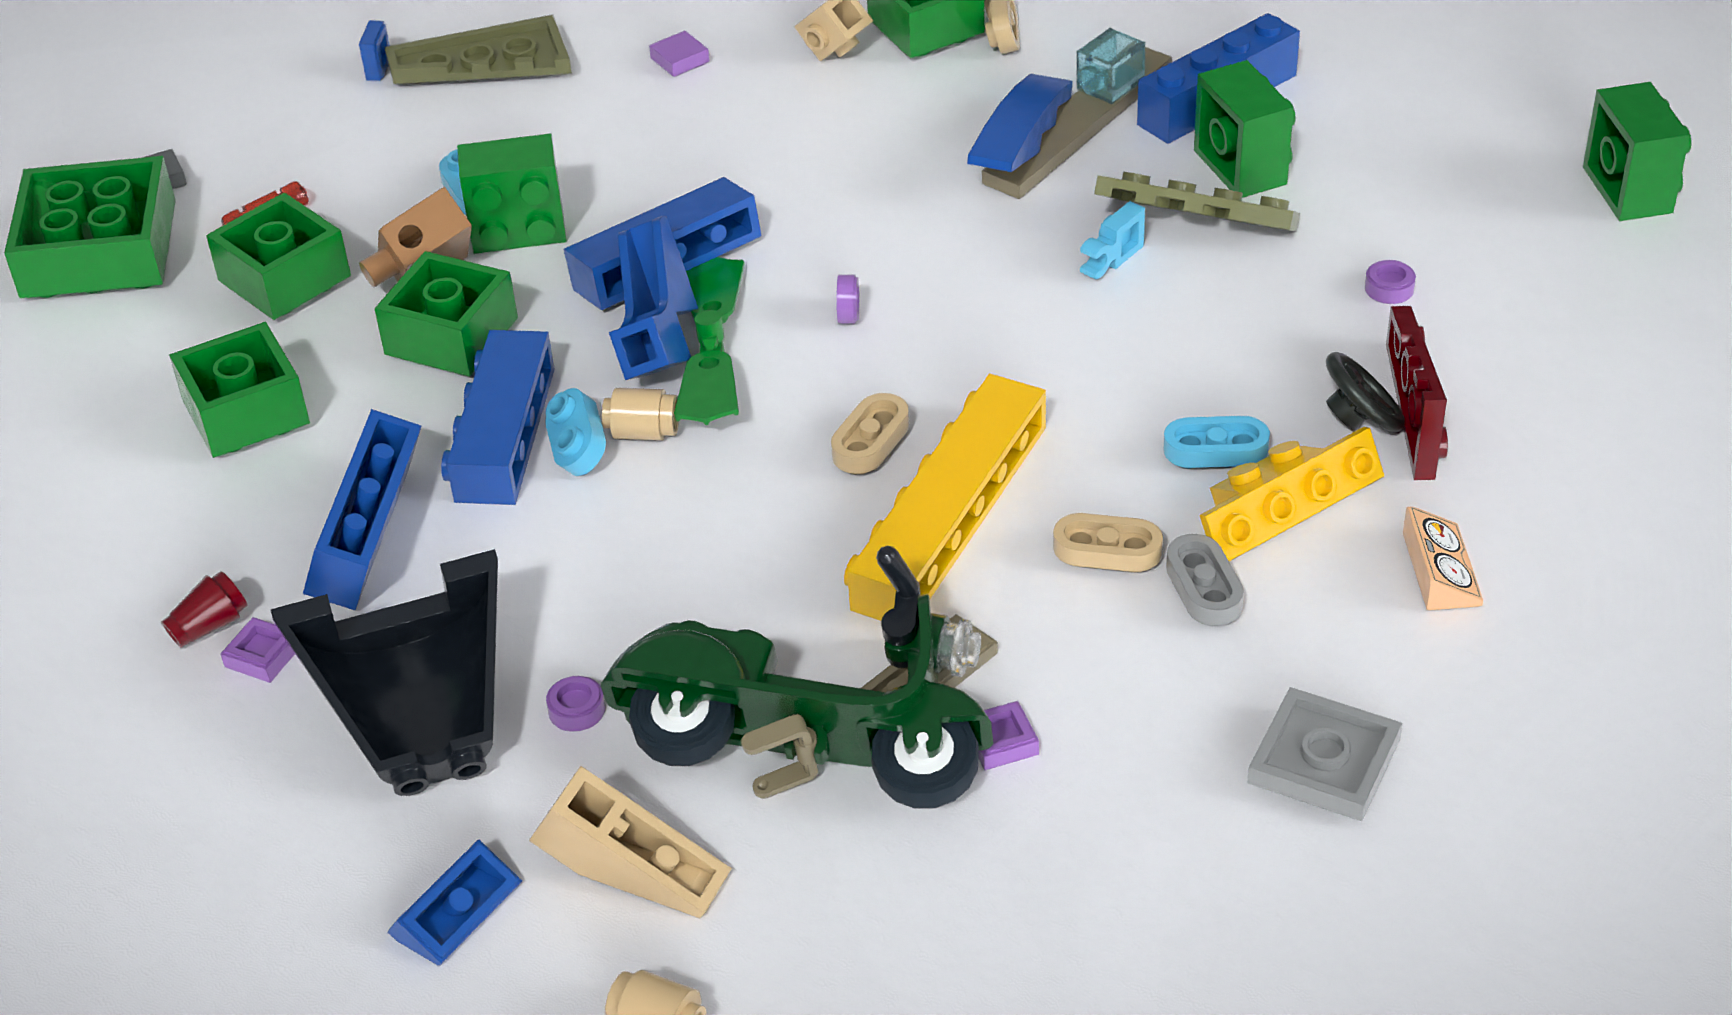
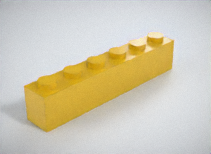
(950, 492)

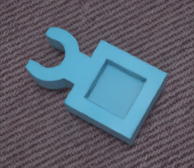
(1118, 240)

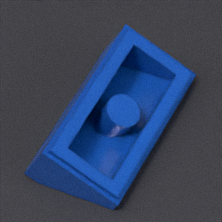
(455, 904)

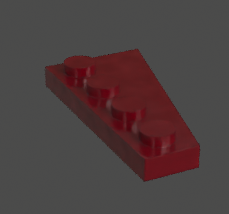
(1417, 392)

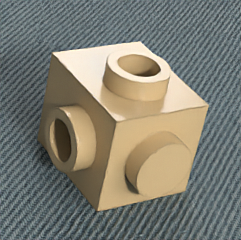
(833, 27)

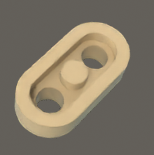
(1002, 25)
(870, 433)
(1107, 542)

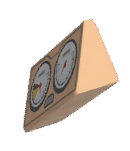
(1440, 561)

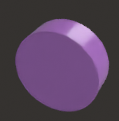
(1390, 281)
(847, 299)
(575, 703)

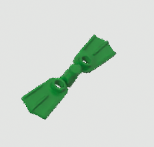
(708, 378)

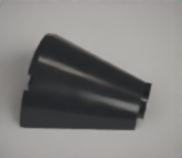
(410, 676)

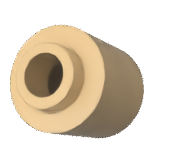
(640, 414)
(651, 995)

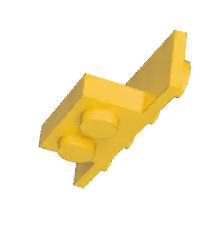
(1287, 489)

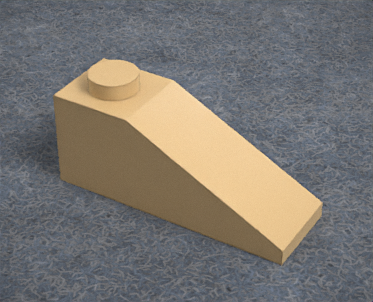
(627, 847)

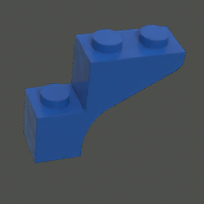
(654, 297)

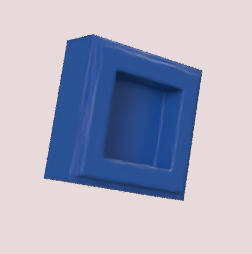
(373, 50)

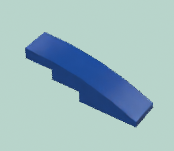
(1018, 123)

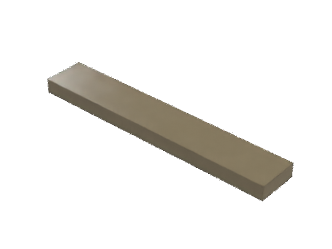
(1075, 125)

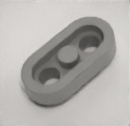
(1204, 579)

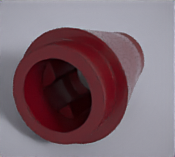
(205, 609)

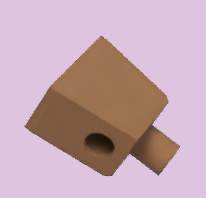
(429, 226)

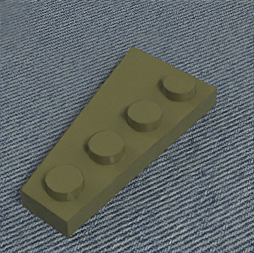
(495, 51)
(1182, 197)

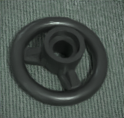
(1360, 396)

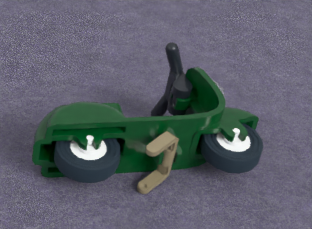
(710, 687)

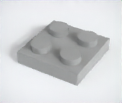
(1325, 753)

